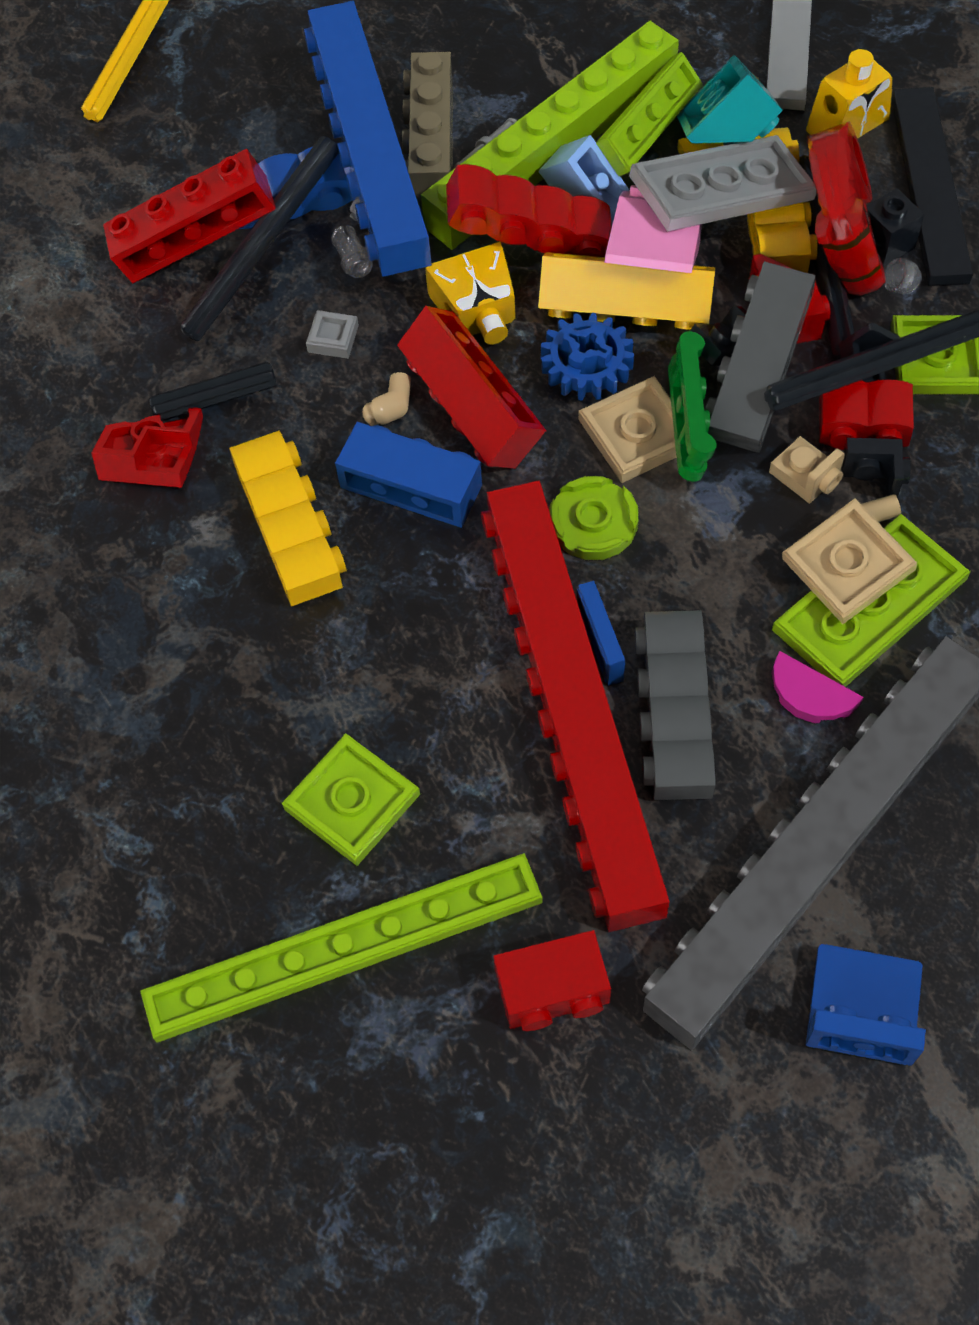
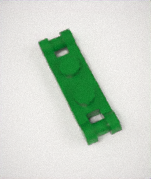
(690, 419)

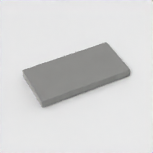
(722, 182)

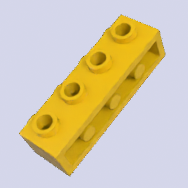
(608, 289)

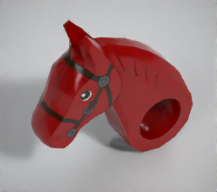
(844, 220)

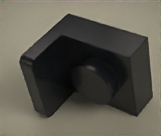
(718, 336)
(875, 459)

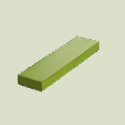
(649, 114)

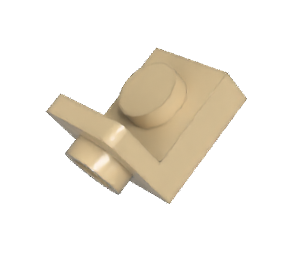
(808, 469)

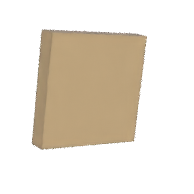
(632, 428)
(849, 561)

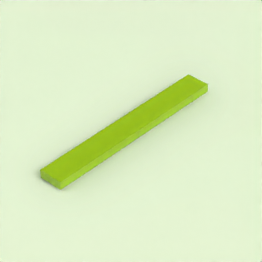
(339, 947)

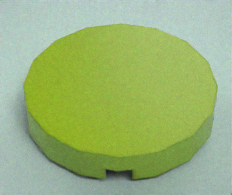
(594, 518)

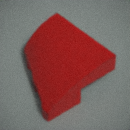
(148, 450)

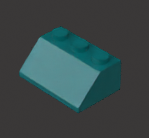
(730, 108)

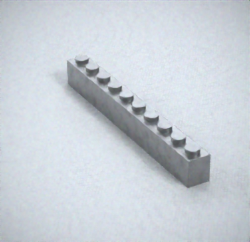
(813, 845)

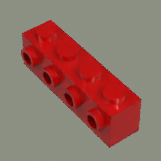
(189, 216)
(470, 388)

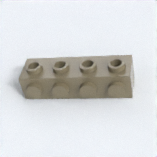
(429, 119)

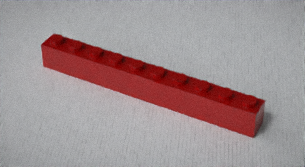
(575, 710)

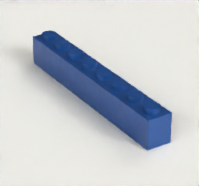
(368, 140)

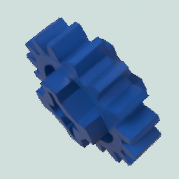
(587, 356)

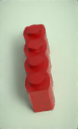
(527, 214)

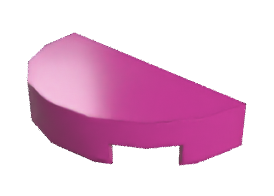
(810, 693)

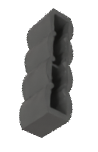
(677, 706)

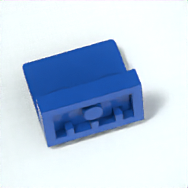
(866, 1005)

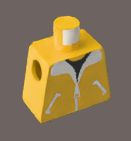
(853, 93)
(476, 289)

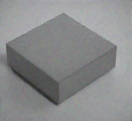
(332, 334)

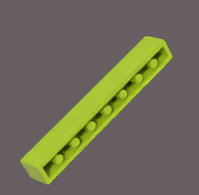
(574, 111)

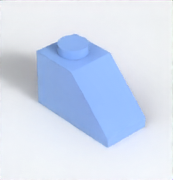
(584, 171)

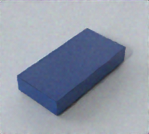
(601, 634)

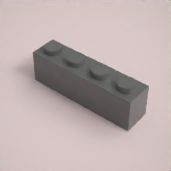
(761, 354)

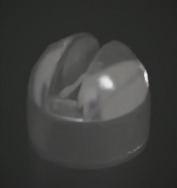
(902, 276)

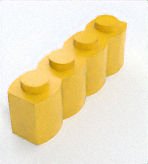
(784, 230)
(287, 518)

